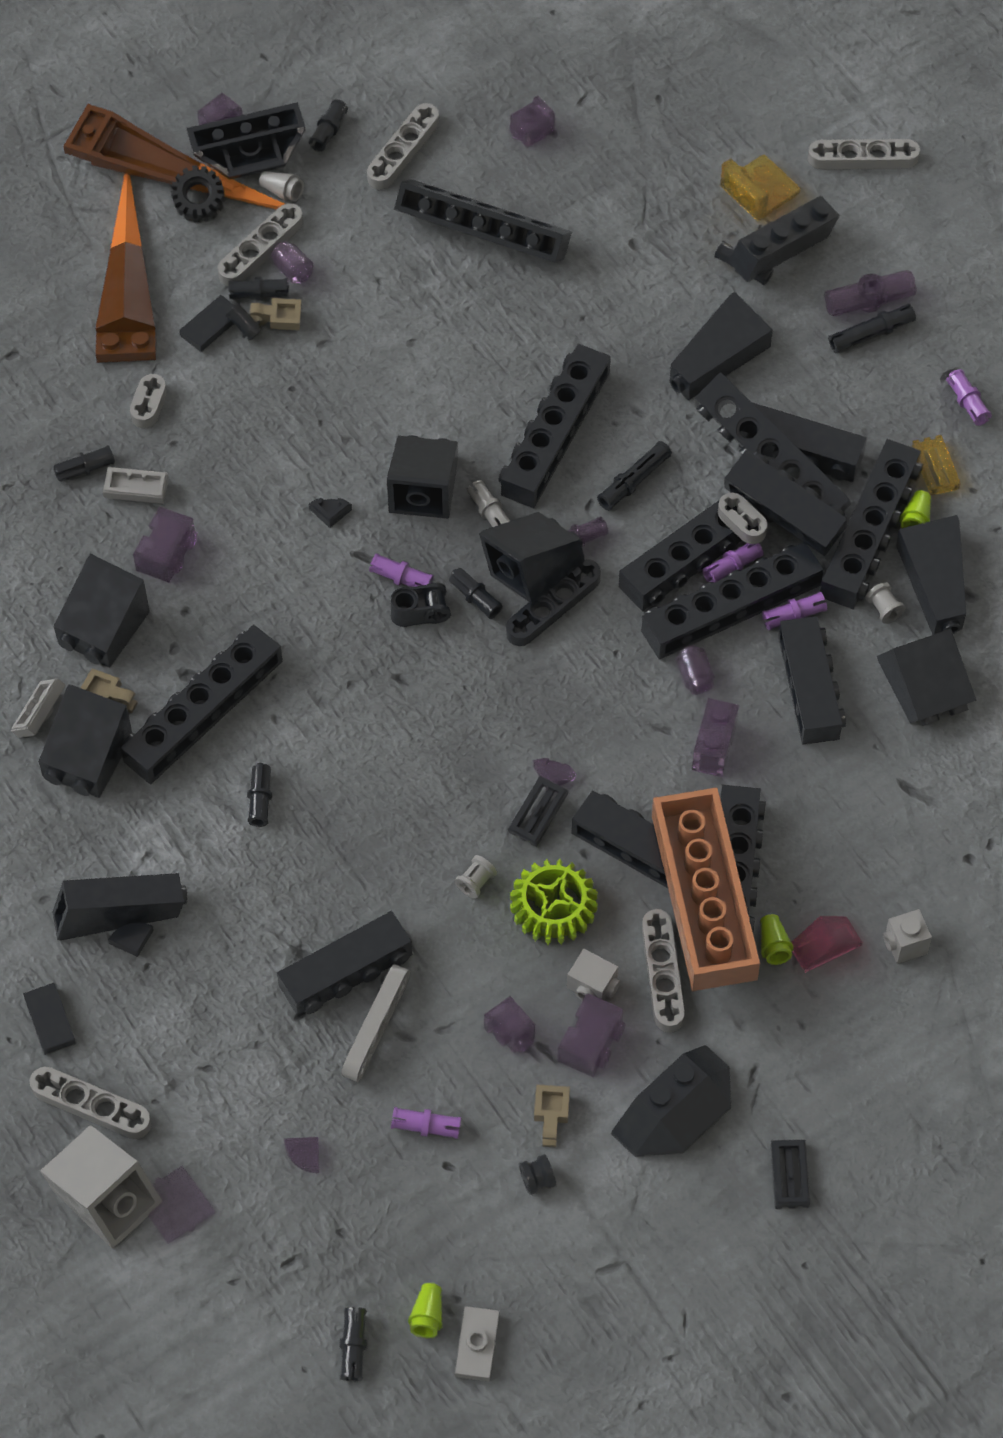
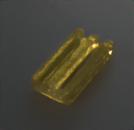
(939, 443)

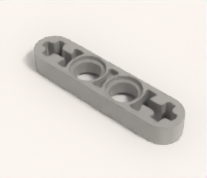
(403, 146)
(864, 159)
(257, 242)
(661, 970)
(375, 1023)
(87, 1107)

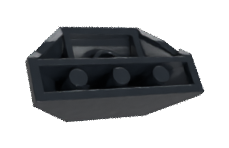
(249, 141)
(677, 1105)

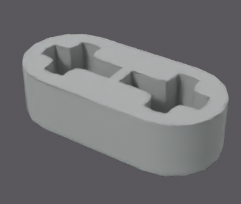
(142, 399)
(745, 516)

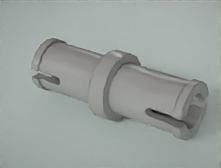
(489, 506)

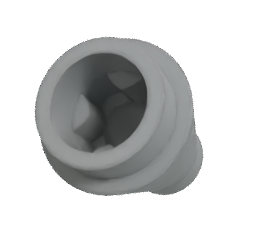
(283, 185)

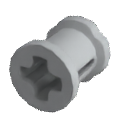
(885, 602)
(475, 876)

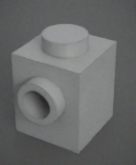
(907, 936)
(593, 976)

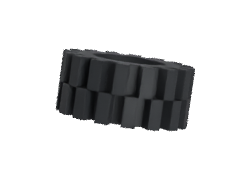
(198, 177)

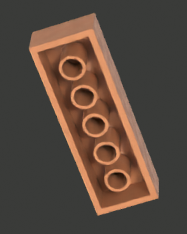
(705, 889)

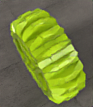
(534, 887)

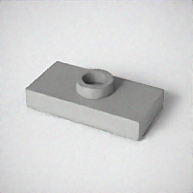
(135, 485)
(38, 708)
(477, 1343)

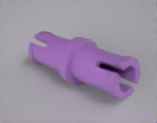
(968, 397)
(732, 561)
(399, 572)
(794, 610)
(426, 1122)

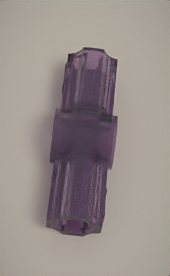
(870, 292)

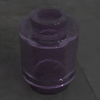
(292, 262)
(695, 670)

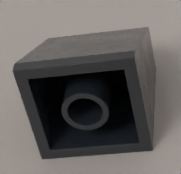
(422, 476)
(531, 554)
(102, 611)
(928, 677)
(85, 741)

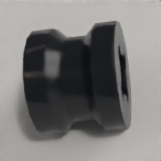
(537, 1174)

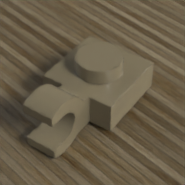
(281, 314)
(109, 687)
(551, 1108)

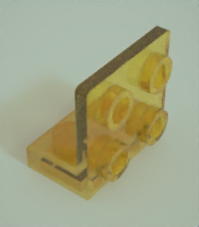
(758, 185)

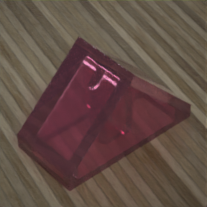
(824, 941)

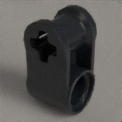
(421, 605)

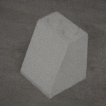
(102, 1185)

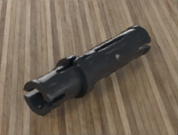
(881, 324)
(625, 483)

